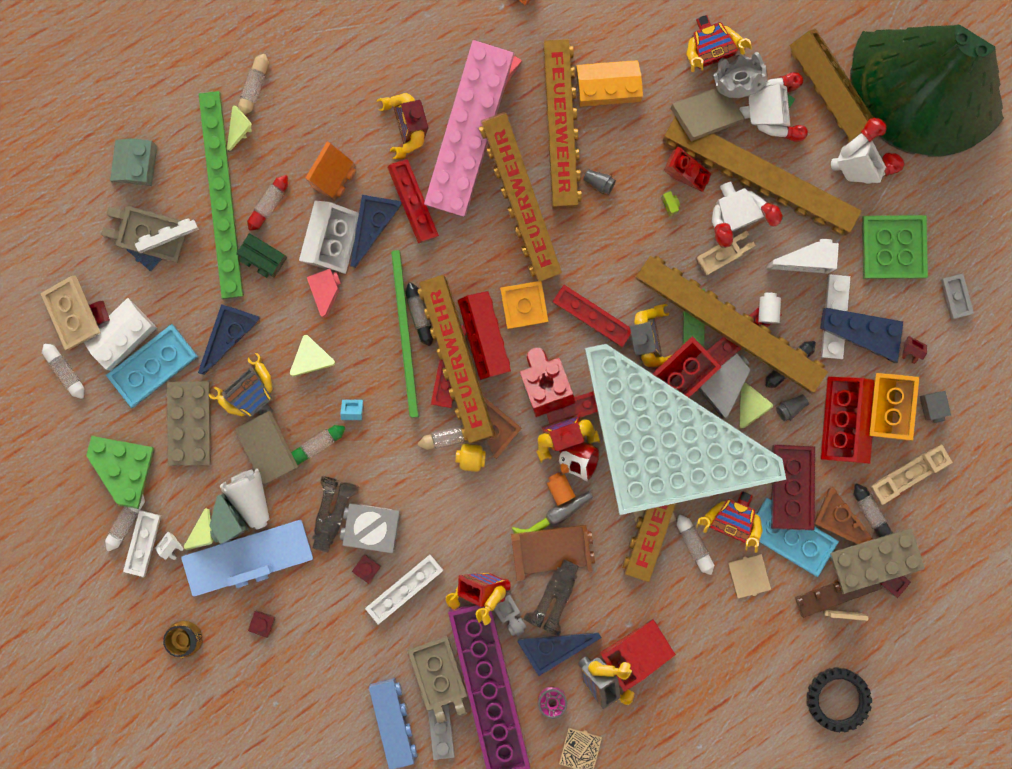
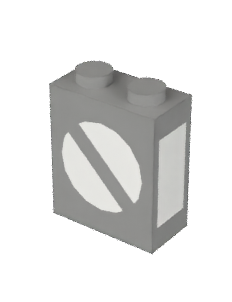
(370, 527)

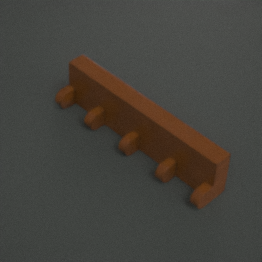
(828, 597)

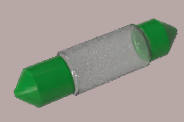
(318, 443)

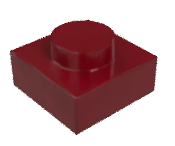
(99, 312)
(366, 568)
(896, 586)
(261, 624)

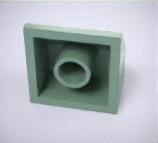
(133, 161)
(226, 521)

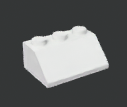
(329, 237)
(120, 335)

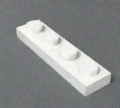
(836, 298)
(404, 589)

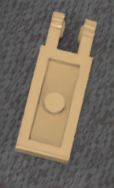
(721, 256)

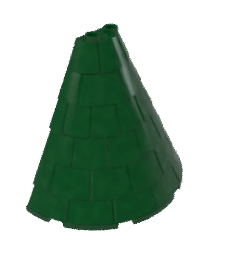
(929, 87)

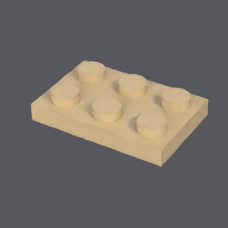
(70, 312)

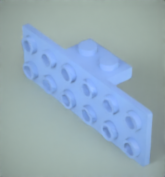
(247, 558)

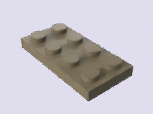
(189, 423)
(877, 560)

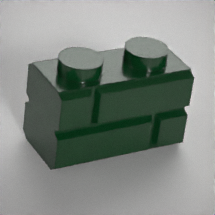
(261, 255)

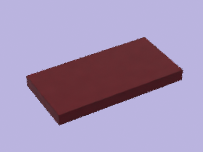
(795, 497)

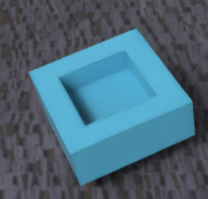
(351, 410)

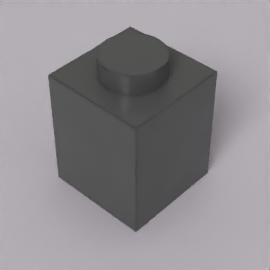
(935, 406)

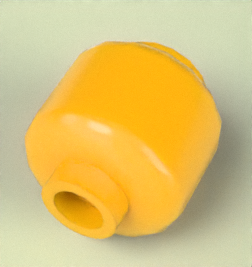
(470, 457)

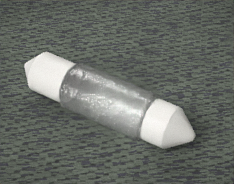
(63, 371)
(122, 526)
(695, 544)

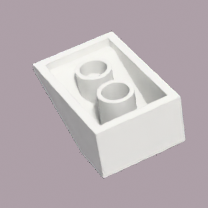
(815, 258)

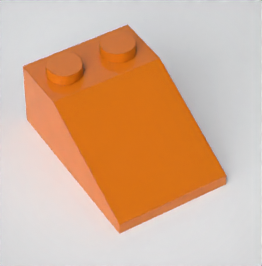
(331, 172)

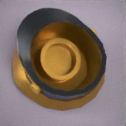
(182, 639)

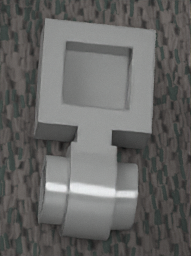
(506, 611)

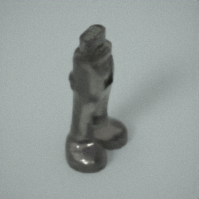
(328, 523)
(558, 587)

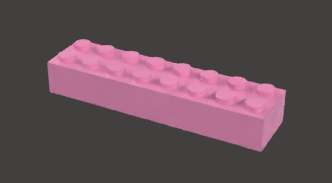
(462, 144)

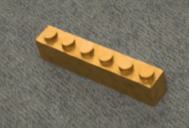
(831, 83)

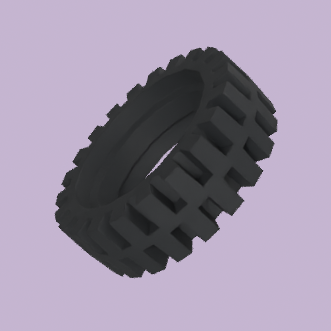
(864, 700)

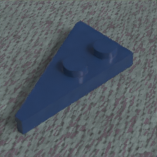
(372, 219)
(227, 331)
(552, 650)

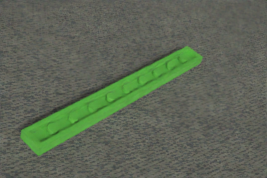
(221, 195)

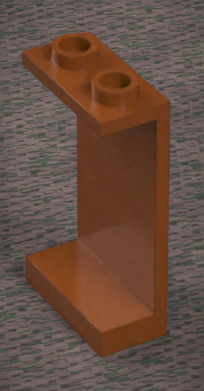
(548, 548)

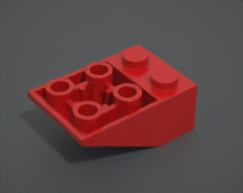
(643, 649)

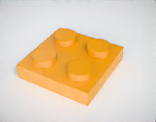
(524, 305)

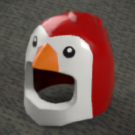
(579, 460)

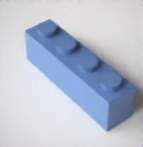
(392, 723)

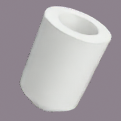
(769, 308)

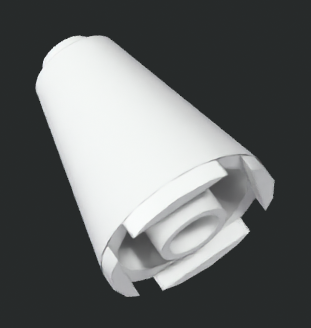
(248, 497)

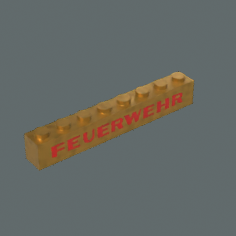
(561, 124)
(520, 196)
(457, 359)
(648, 542)

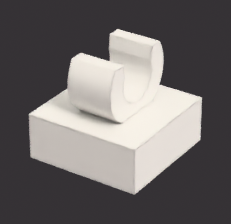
(167, 545)

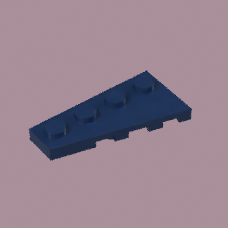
(873, 333)

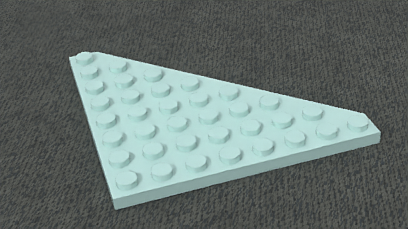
(666, 444)

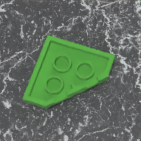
(121, 468)

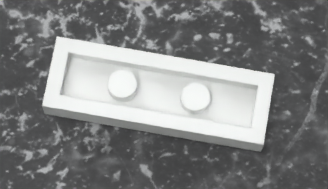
(166, 235)
(142, 543)

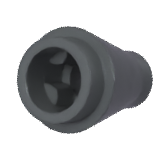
(602, 182)
(790, 408)

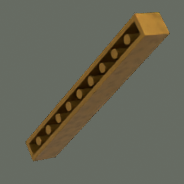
(766, 178)
(732, 325)

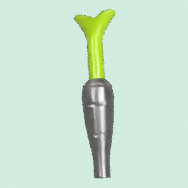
(558, 514)

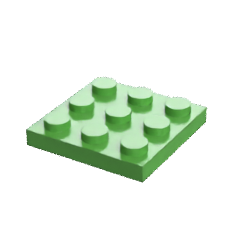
(895, 247)

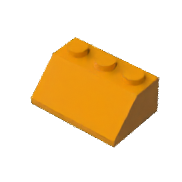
(609, 83)
(894, 406)

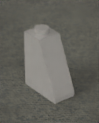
(726, 384)

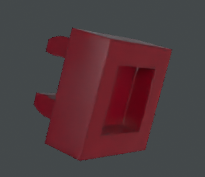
(914, 347)

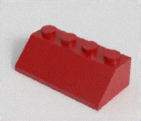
(688, 368)
(848, 420)

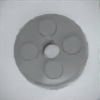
(750, 71)

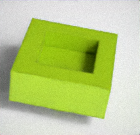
(671, 203)

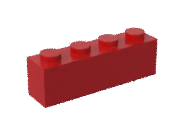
(484, 335)

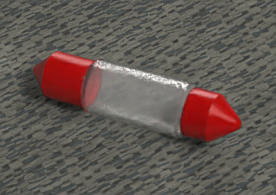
(268, 202)

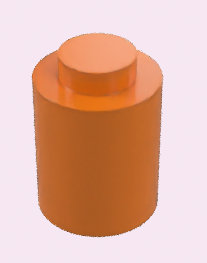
(560, 488)

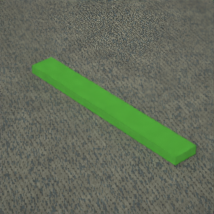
(405, 334)

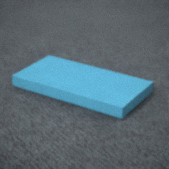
(152, 366)
(802, 547)

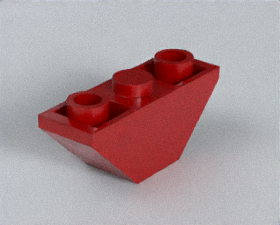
(687, 170)

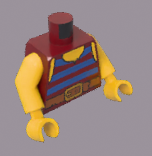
(410, 120)

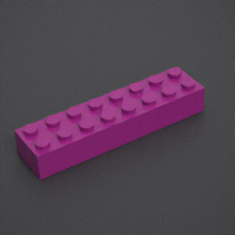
(489, 690)

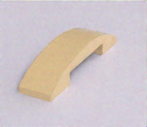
(911, 473)

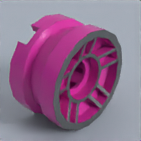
(552, 711)

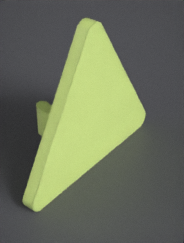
(238, 127)
(310, 358)
(752, 405)
(201, 533)

